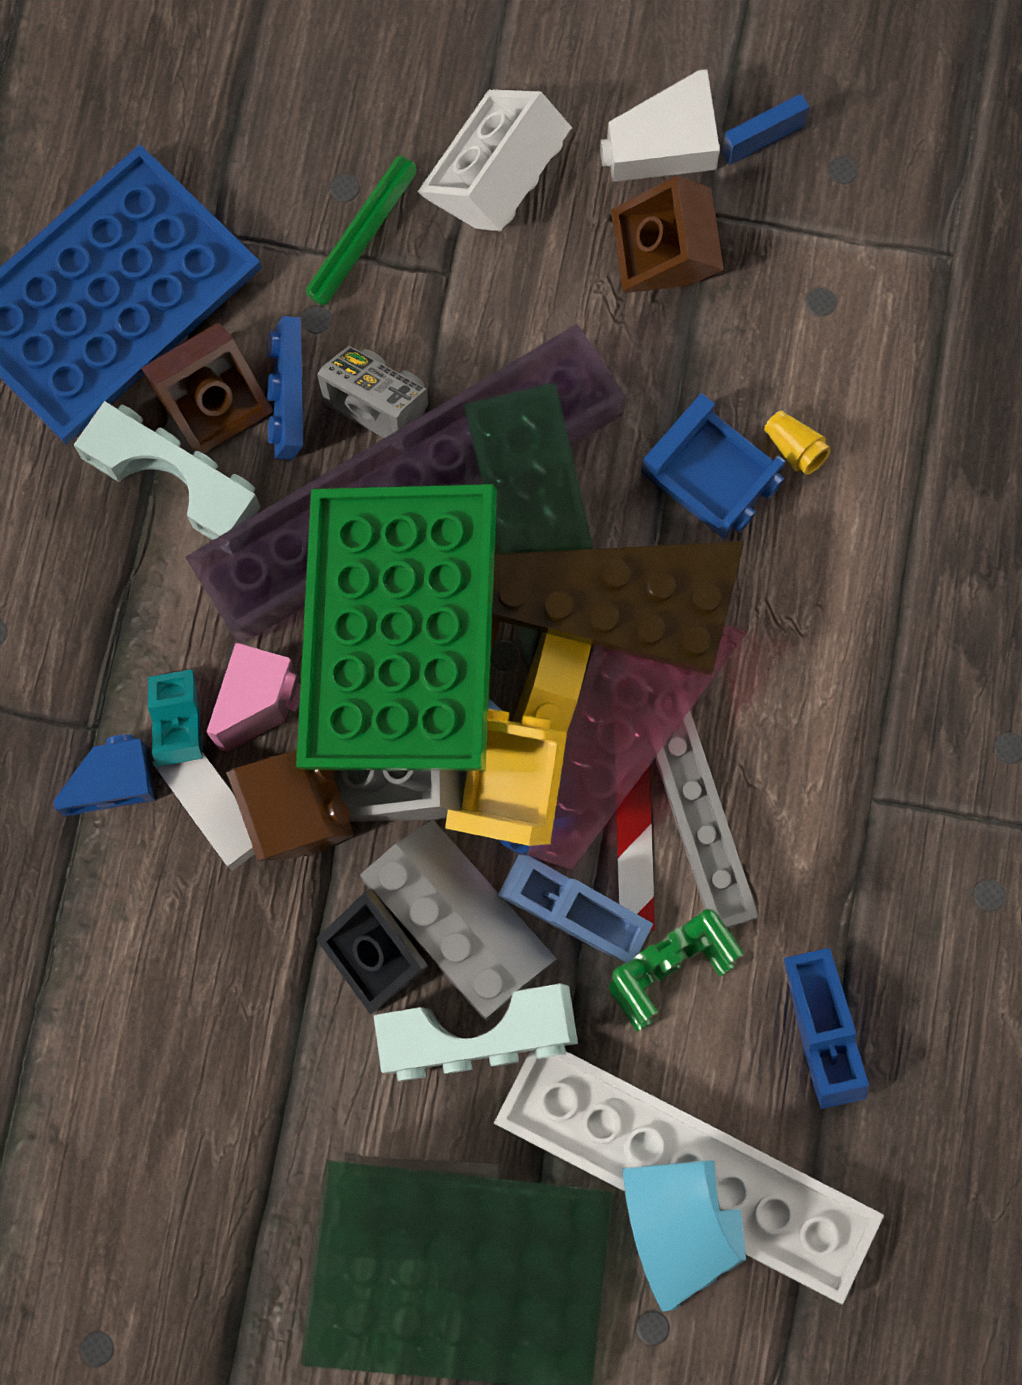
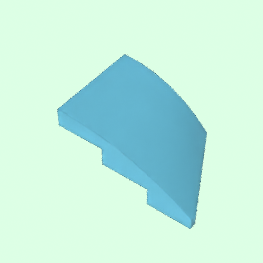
(680, 1228)

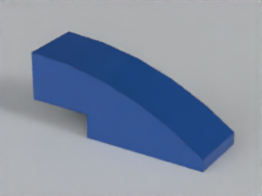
(826, 1029)

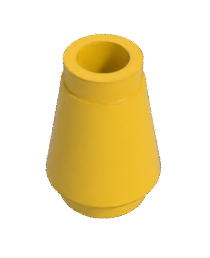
(797, 442)

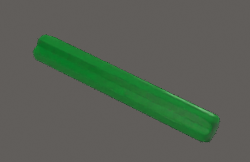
(361, 230)

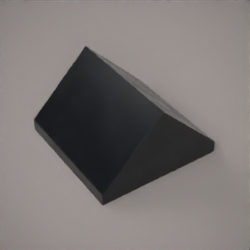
(372, 952)

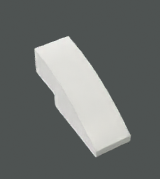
(211, 807)

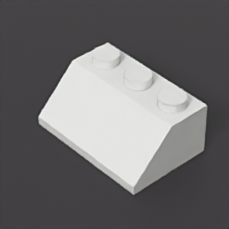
(496, 158)

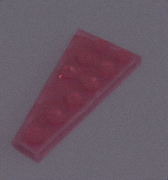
(613, 737)

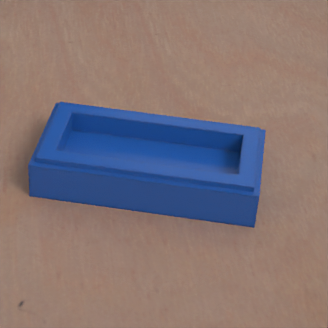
(765, 129)

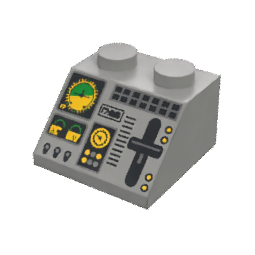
(370, 392)

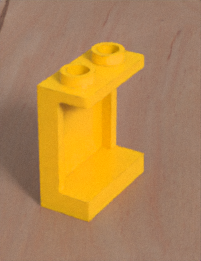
(520, 783)

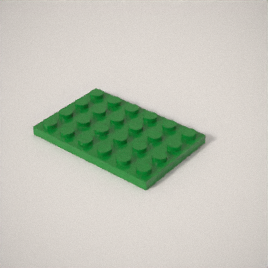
(397, 629)

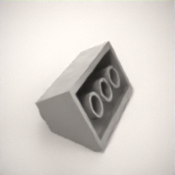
(458, 919)

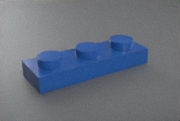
(285, 388)

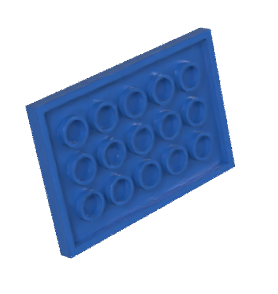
(111, 291)

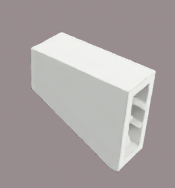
(665, 133)

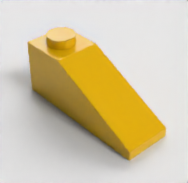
(554, 681)

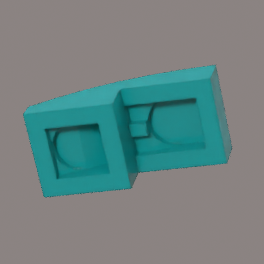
(174, 718)

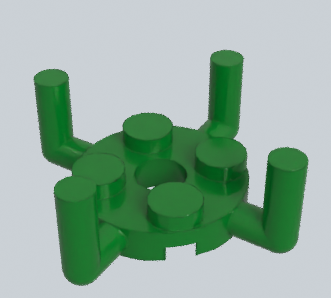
(701, 934)

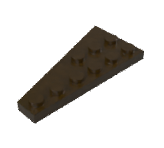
(629, 600)

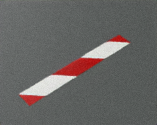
(635, 851)

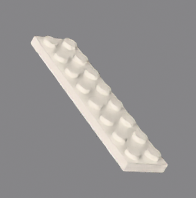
(612, 1125)

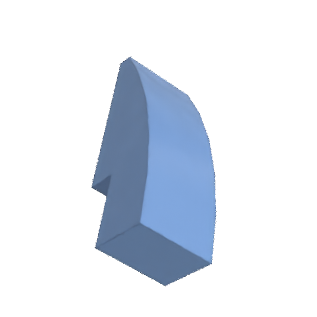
(575, 909)

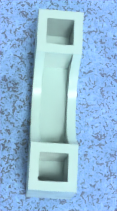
(122, 445)
(534, 1021)

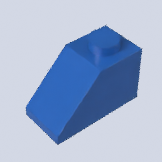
(109, 778)

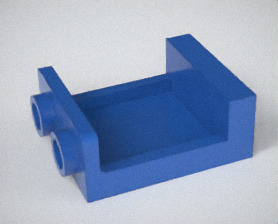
(712, 469)

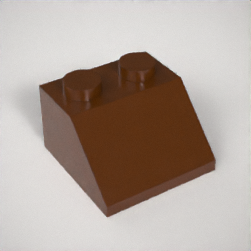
(667, 237)
(208, 389)
(289, 808)

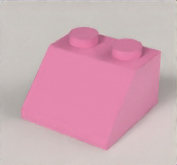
(253, 696)

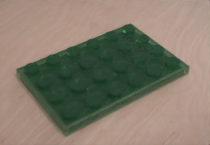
(456, 1276)

